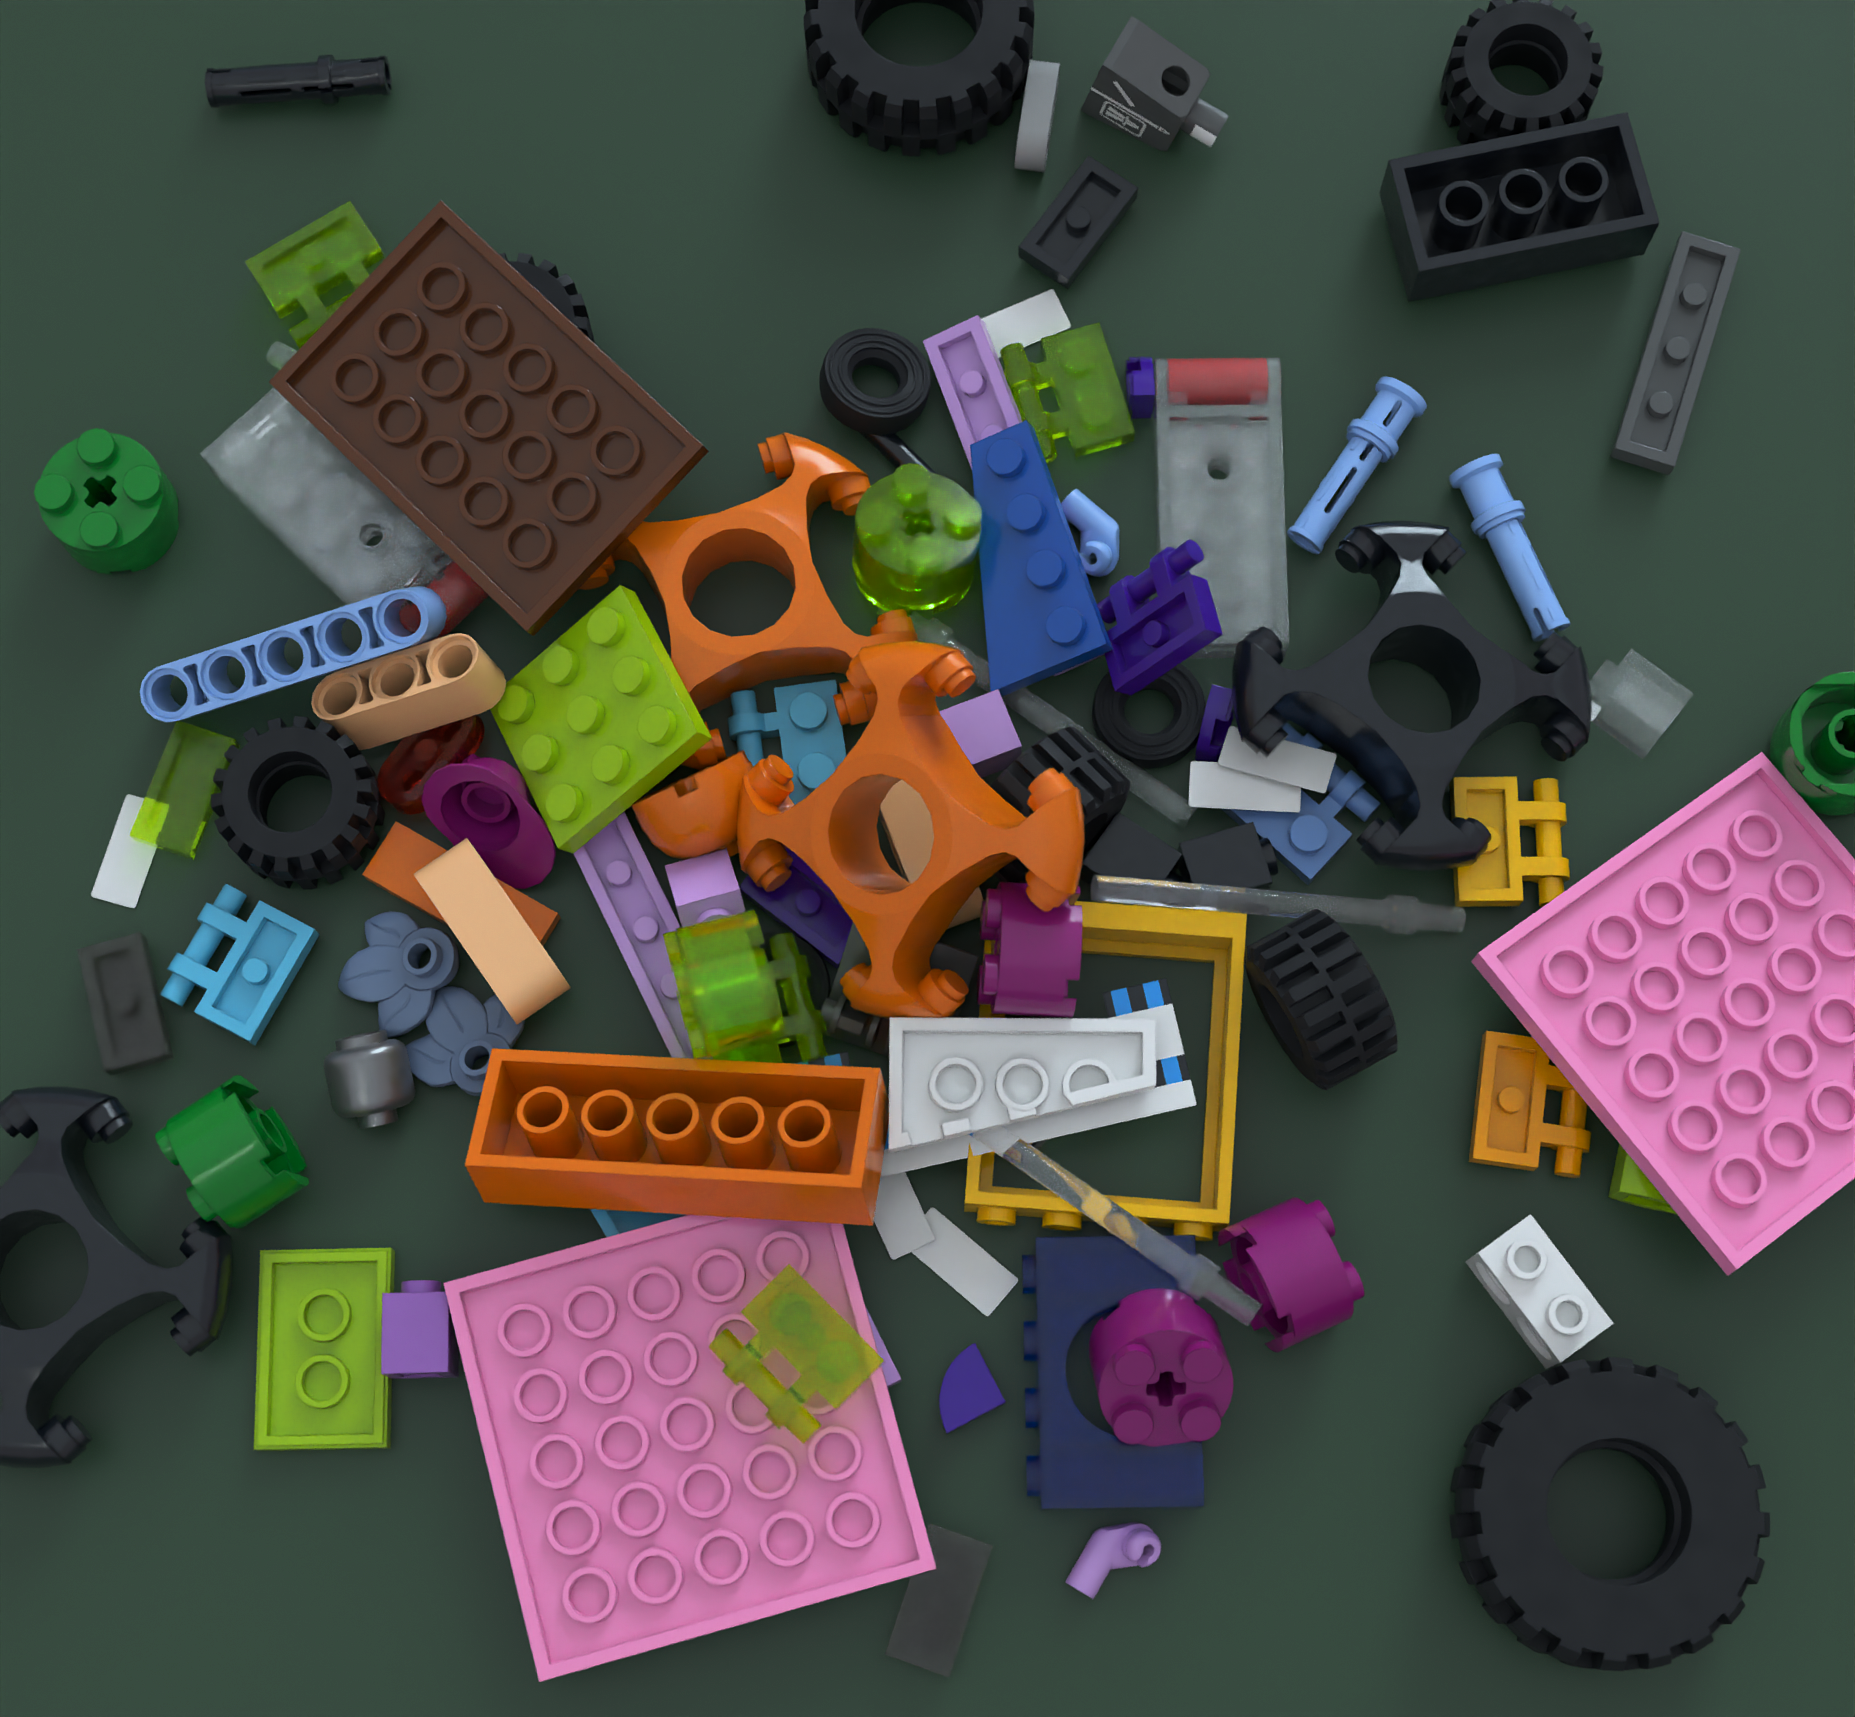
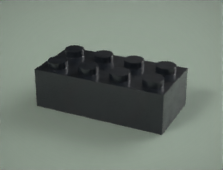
(1518, 206)

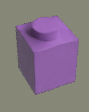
(418, 1333)

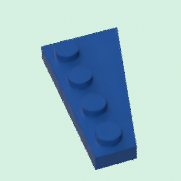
(1032, 576)

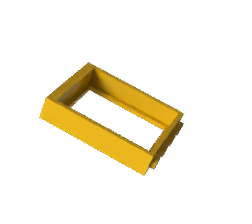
(1155, 935)

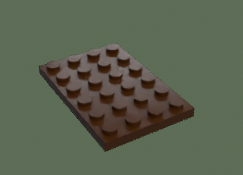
(488, 418)

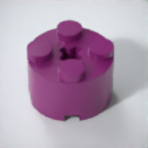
(1029, 954)
(1292, 1270)
(1160, 1369)

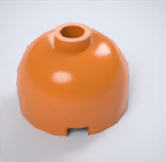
(696, 811)

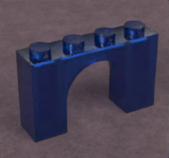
(1076, 1460)

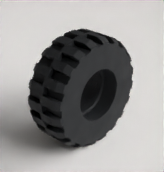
(1706, 1494)

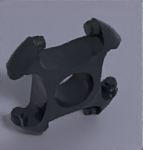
(1423, 628)
(121, 1278)

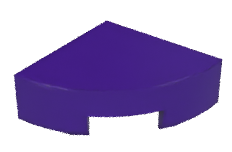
(1140, 387)
(1215, 724)
(967, 1390)

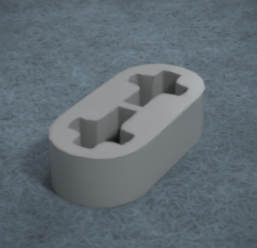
(1037, 115)

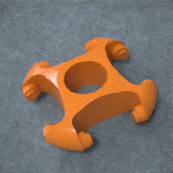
(774, 533)
(970, 822)

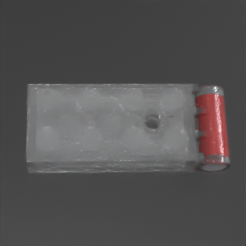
(1226, 420)
(331, 511)

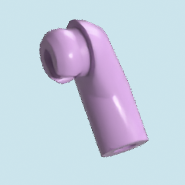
(1110, 1549)

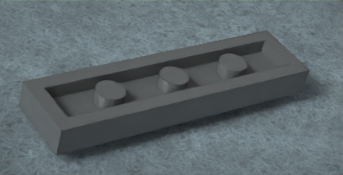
(1675, 353)

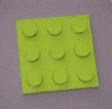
(598, 719)

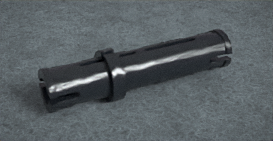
(299, 81)

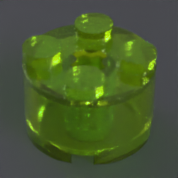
(915, 541)
(724, 984)

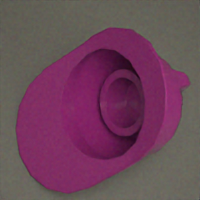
(492, 809)

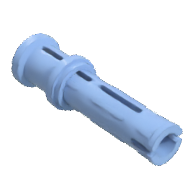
(1364, 437)
(1499, 520)

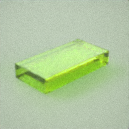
(181, 790)

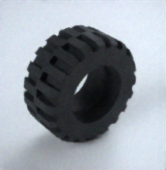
(924, 103)

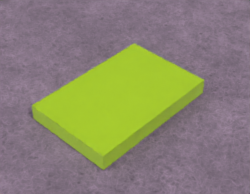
(322, 1350)

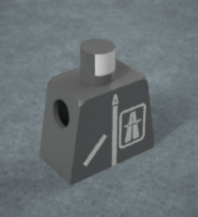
(1153, 90)

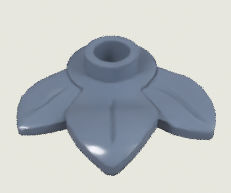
(391, 972)
(458, 1037)

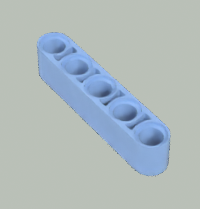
(265, 660)

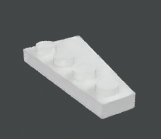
(998, 1071)

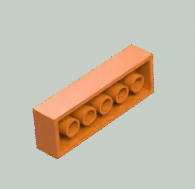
(680, 1136)

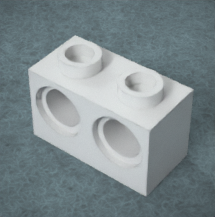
(1539, 1292)

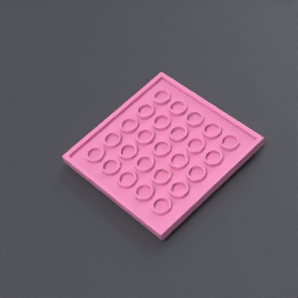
(1708, 1006)
(643, 1480)

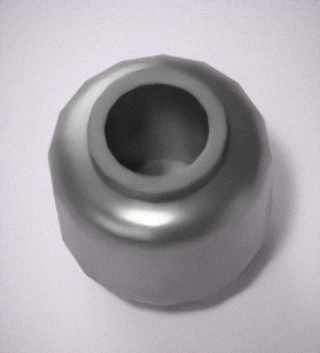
(369, 1078)

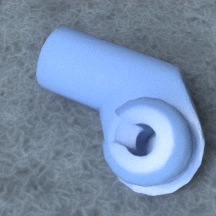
(1098, 533)

